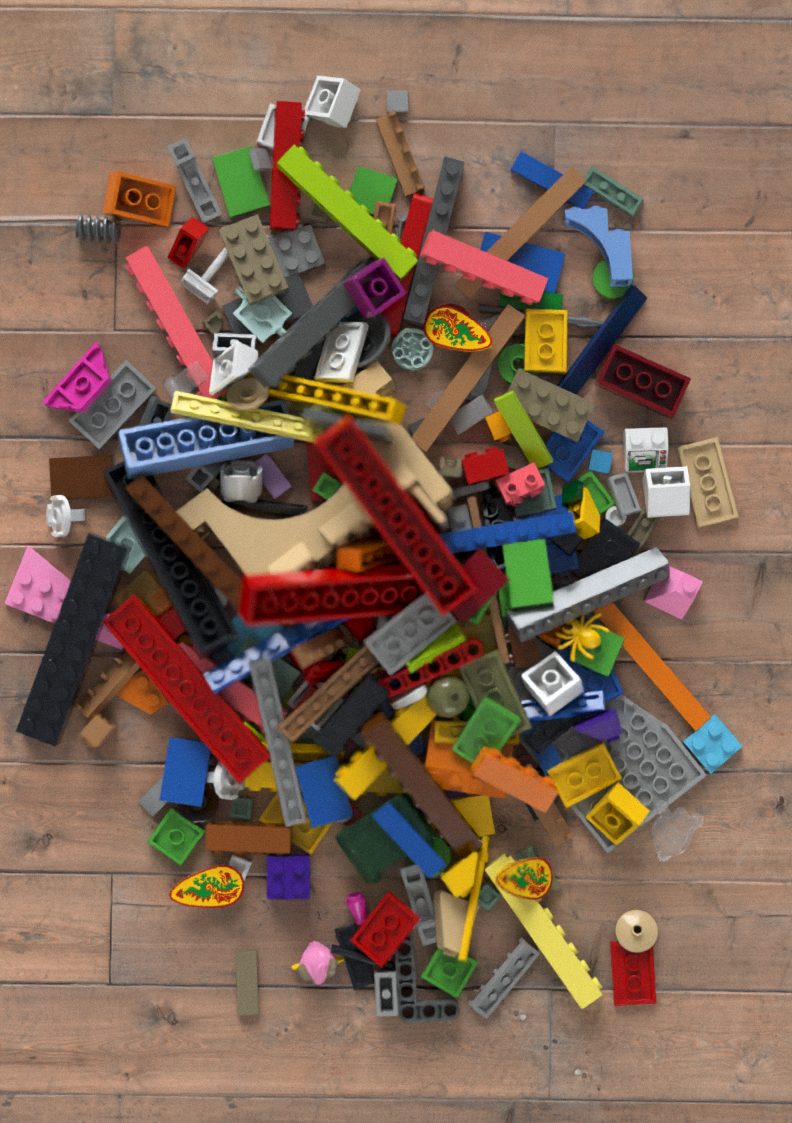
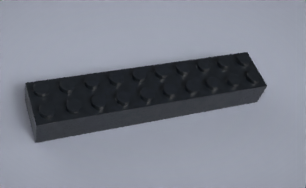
(178, 575)
(73, 639)

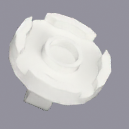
(60, 516)
(224, 783)

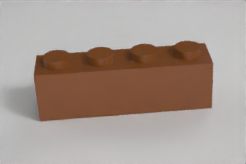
(249, 837)

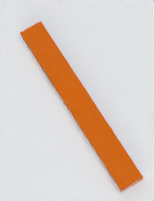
(653, 666)

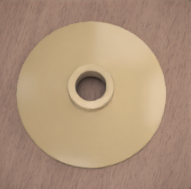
(247, 394)
(628, 938)

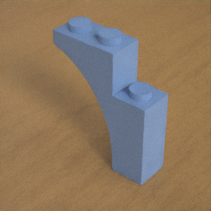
(613, 245)

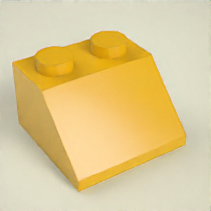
(617, 814)
(461, 875)

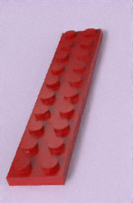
(187, 688)

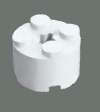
(241, 481)

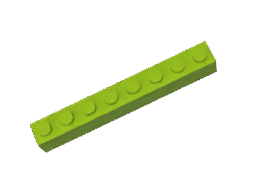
(345, 211)

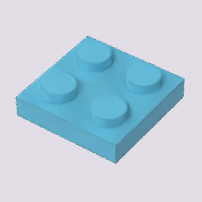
(712, 744)

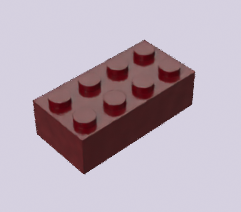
(642, 381)

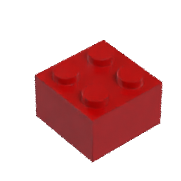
(485, 466)

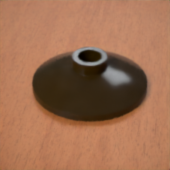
(208, 809)

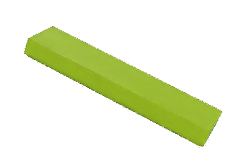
(523, 429)

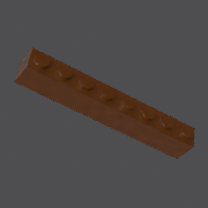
(186, 538)
(421, 785)

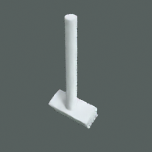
(199, 285)

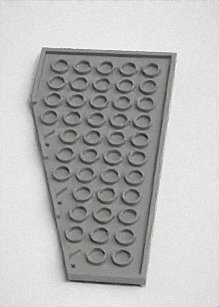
(646, 754)

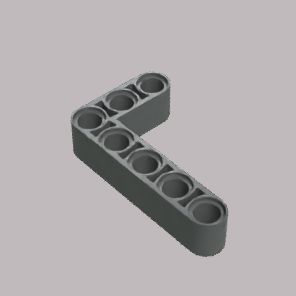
(411, 1000)

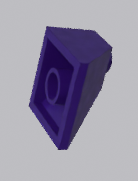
(601, 726)

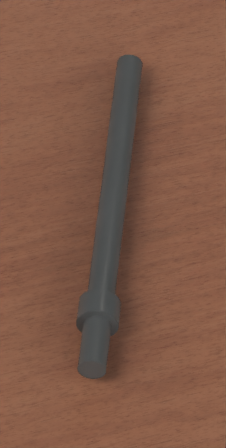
(581, 321)

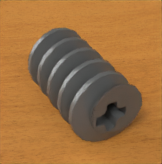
(101, 230)

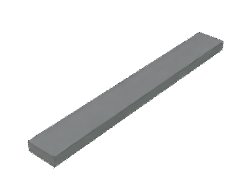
(277, 743)

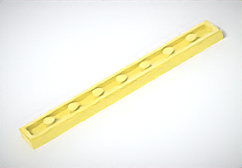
(252, 419)

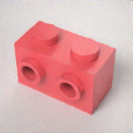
(520, 485)

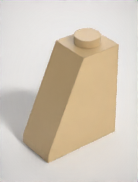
(450, 921)

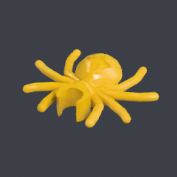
(582, 635)

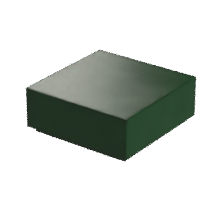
(572, 493)

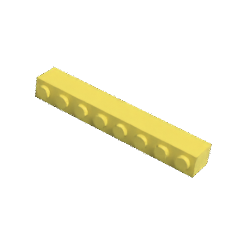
(550, 941)

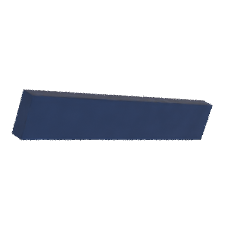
(603, 340)

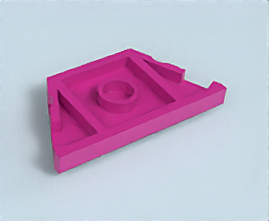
(82, 383)

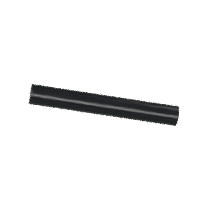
(356, 956)

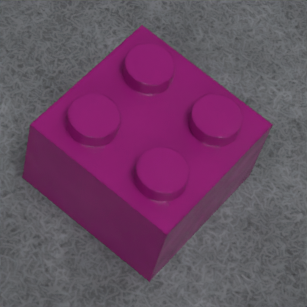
(374, 288)

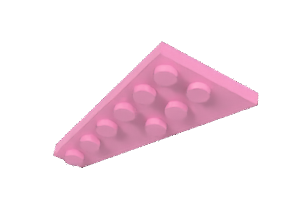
(41, 591)

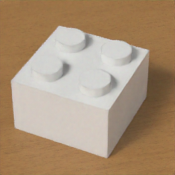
(552, 683)

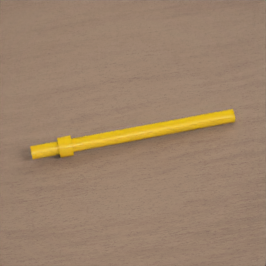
(481, 860)

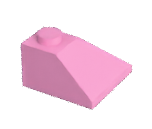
(674, 593)

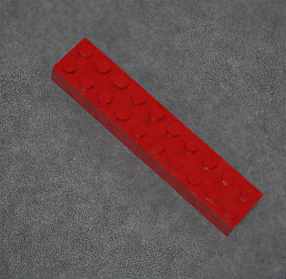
(395, 515)
(326, 594)

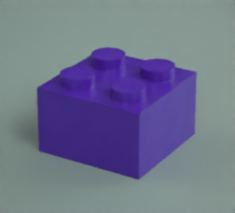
(288, 876)

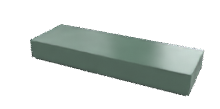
(612, 192)

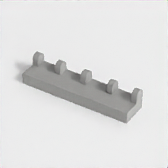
(504, 978)

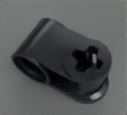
(567, 543)

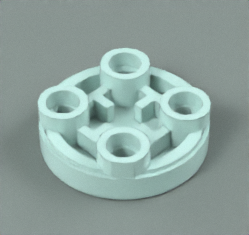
(412, 349)

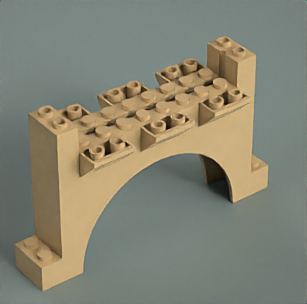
(314, 537)

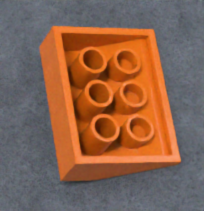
(455, 772)

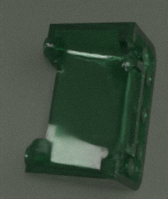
(373, 848)

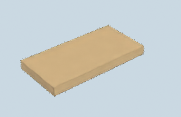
(709, 482)
(431, 511)

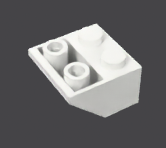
(666, 491)

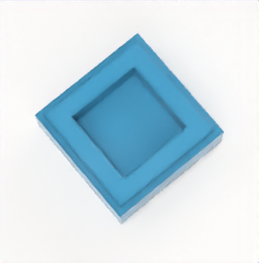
(600, 461)

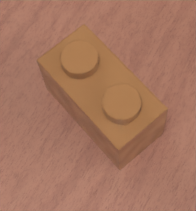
(97, 730)

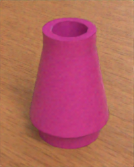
(357, 905)

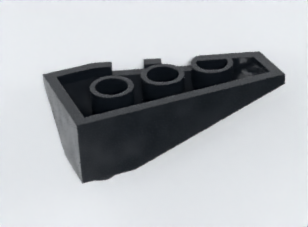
(496, 513)

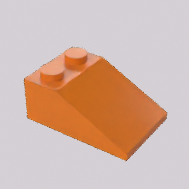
(139, 199)

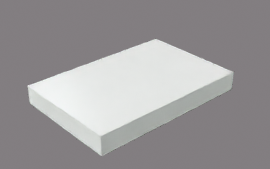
(341, 353)

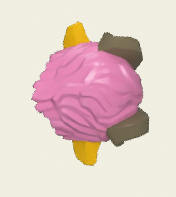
(317, 963)

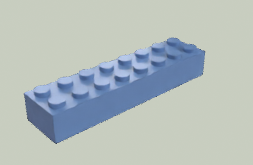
(194, 443)

